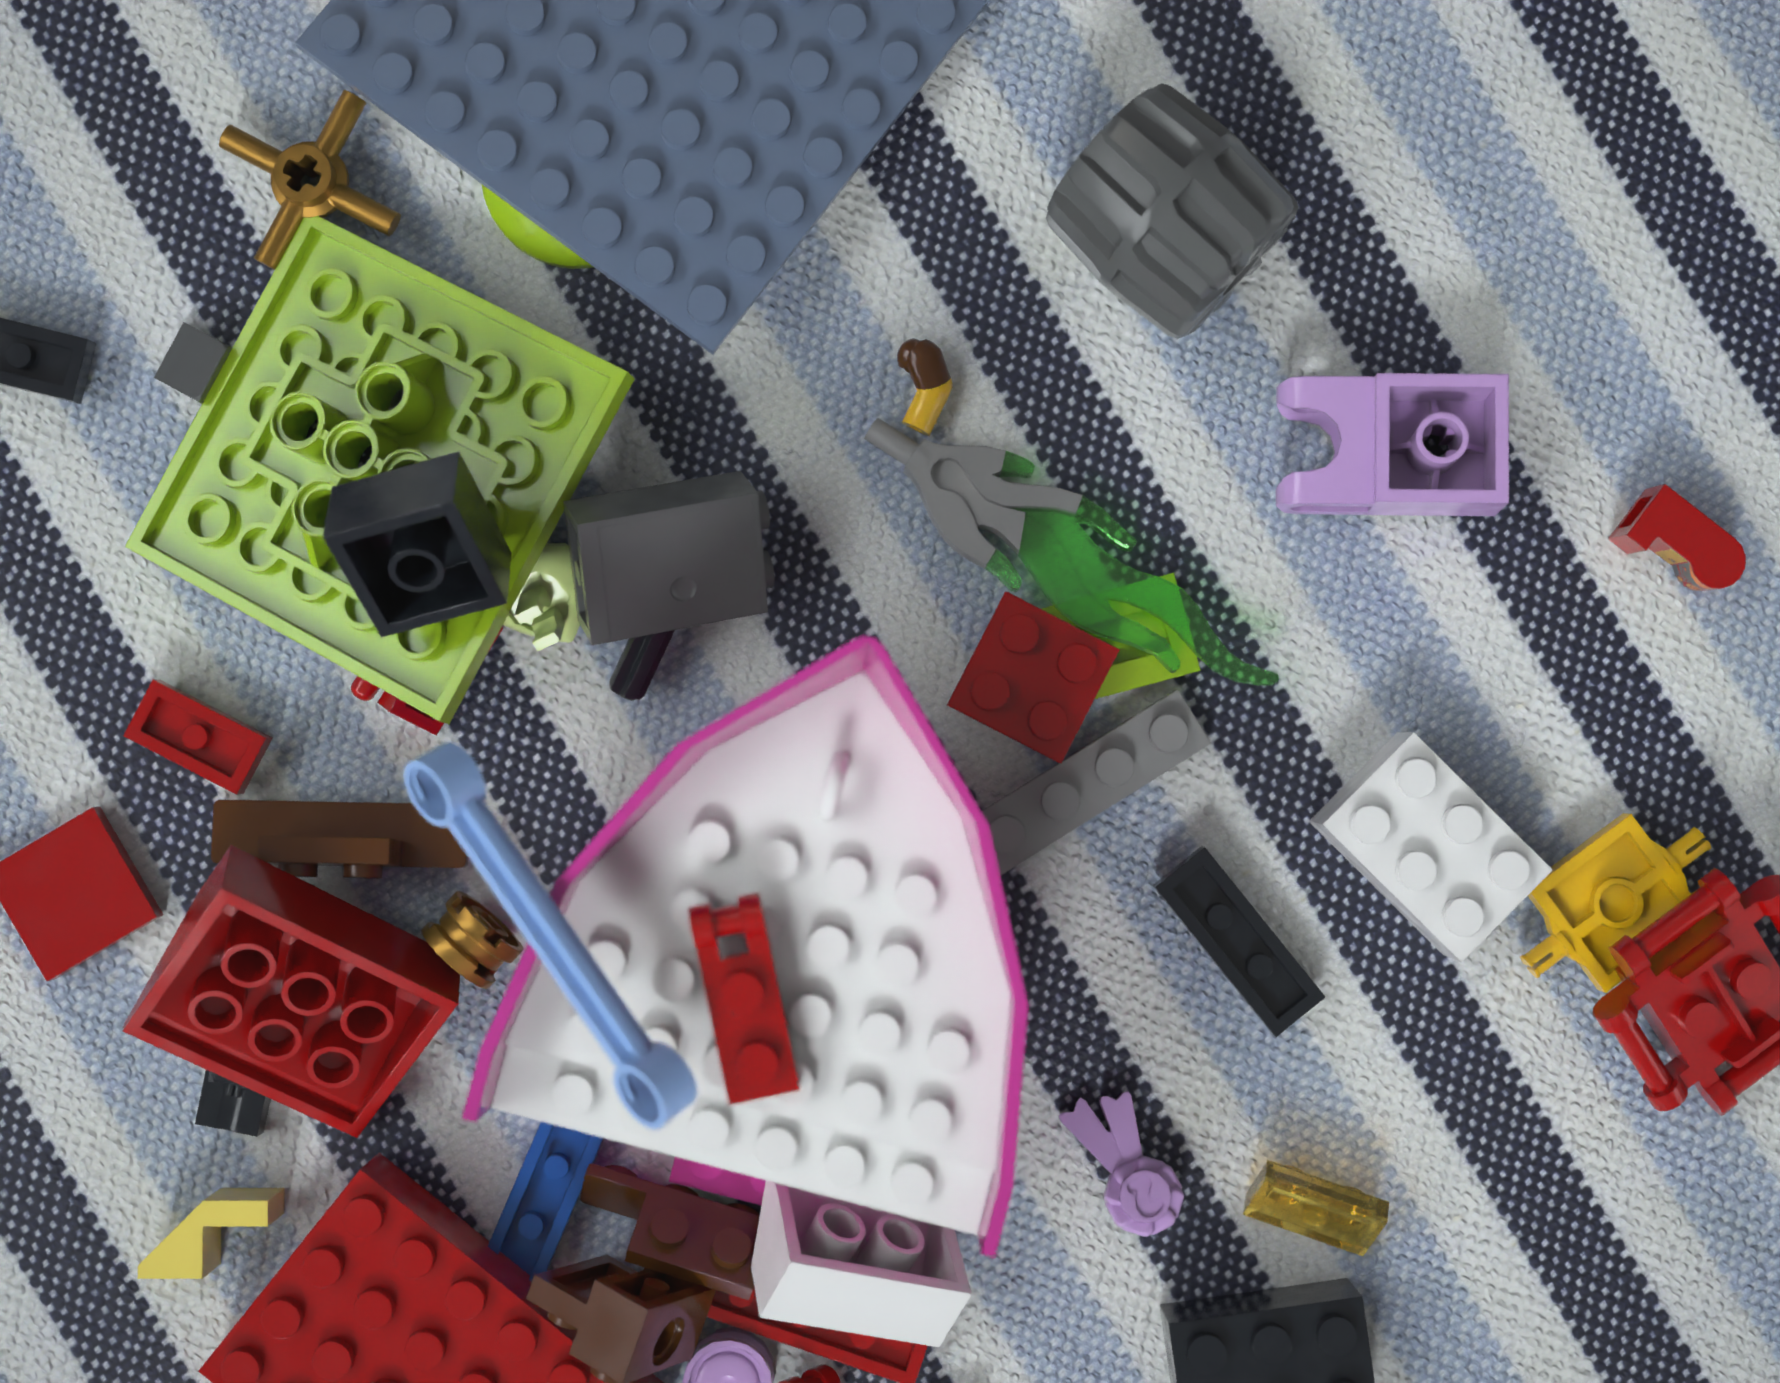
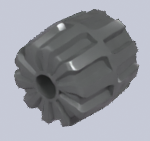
(1169, 210)

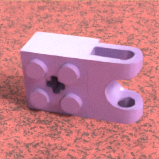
(1380, 449)

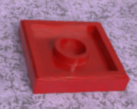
(74, 893)

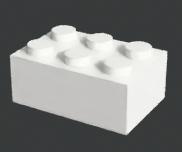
(1430, 845)

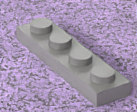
(1093, 779)

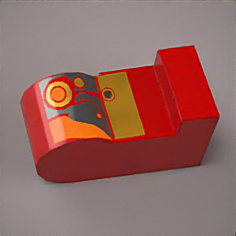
(1683, 536)

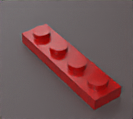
(880, 1356)

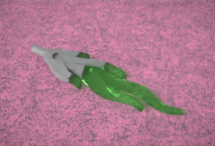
(1044, 530)

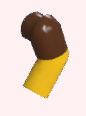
(932, 381)

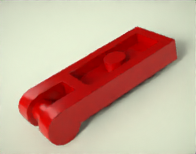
(744, 1001)

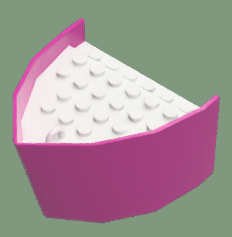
(880, 944)

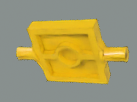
(1606, 891)

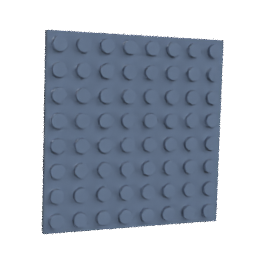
(651, 133)

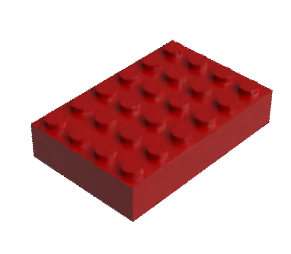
(396, 1295)

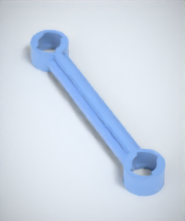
(648, 1074)

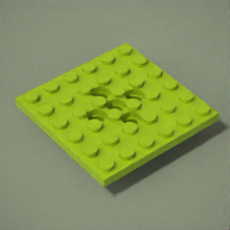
(335, 345)

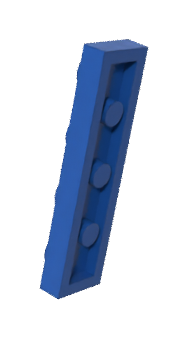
(544, 1196)

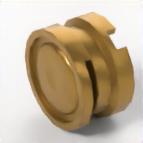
(472, 940)

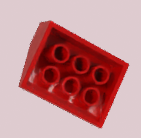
(294, 994)

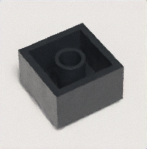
(418, 544)

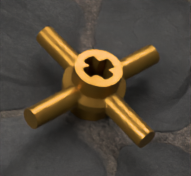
(311, 159)

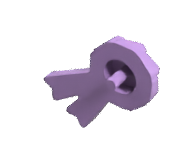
(1140, 1190)

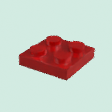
(1033, 677)

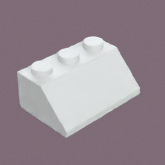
(856, 1268)

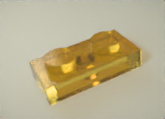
(1316, 1207)

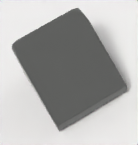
(193, 362)

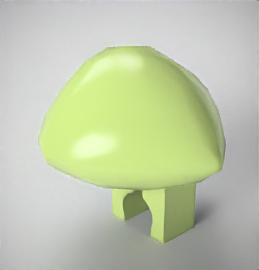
(547, 600)

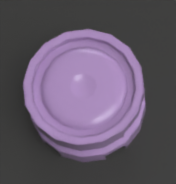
(730, 1357)

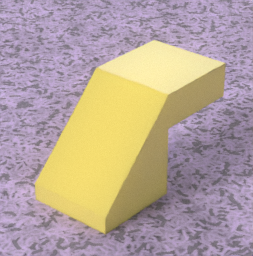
(195, 1243)

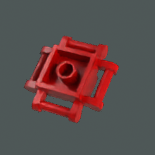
(1705, 993)

